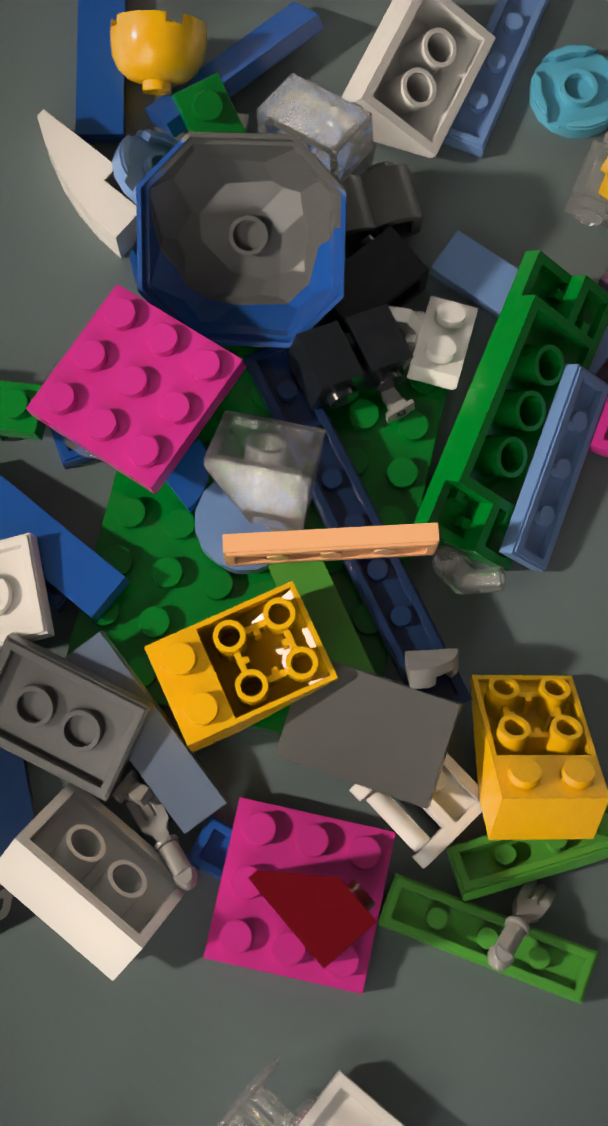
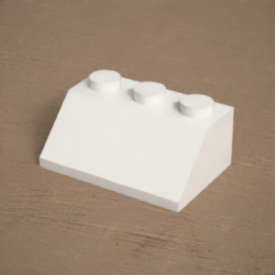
(419, 72)
(90, 879)

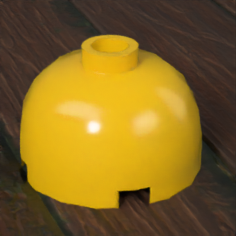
(157, 49)

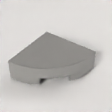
(425, 665)

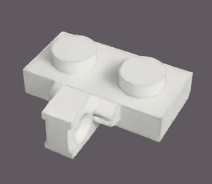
(437, 340)

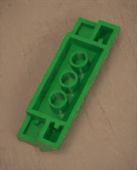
(541, 328)

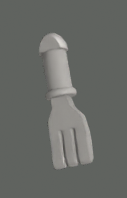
(155, 823)
(527, 908)

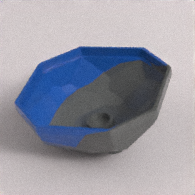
(242, 237)

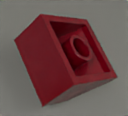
(318, 909)

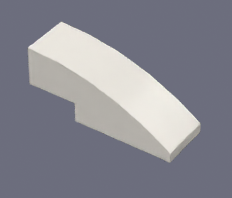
(90, 185)

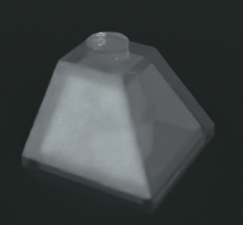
(266, 468)

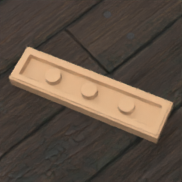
(330, 544)

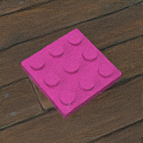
(136, 388)
(287, 840)

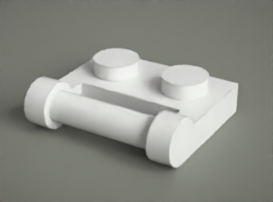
(452, 808)

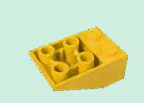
(240, 666)
(535, 759)

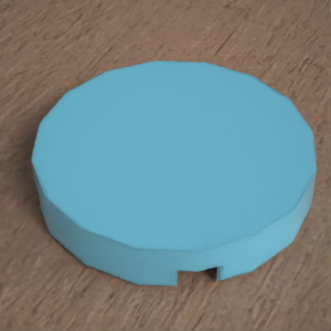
(571, 92)

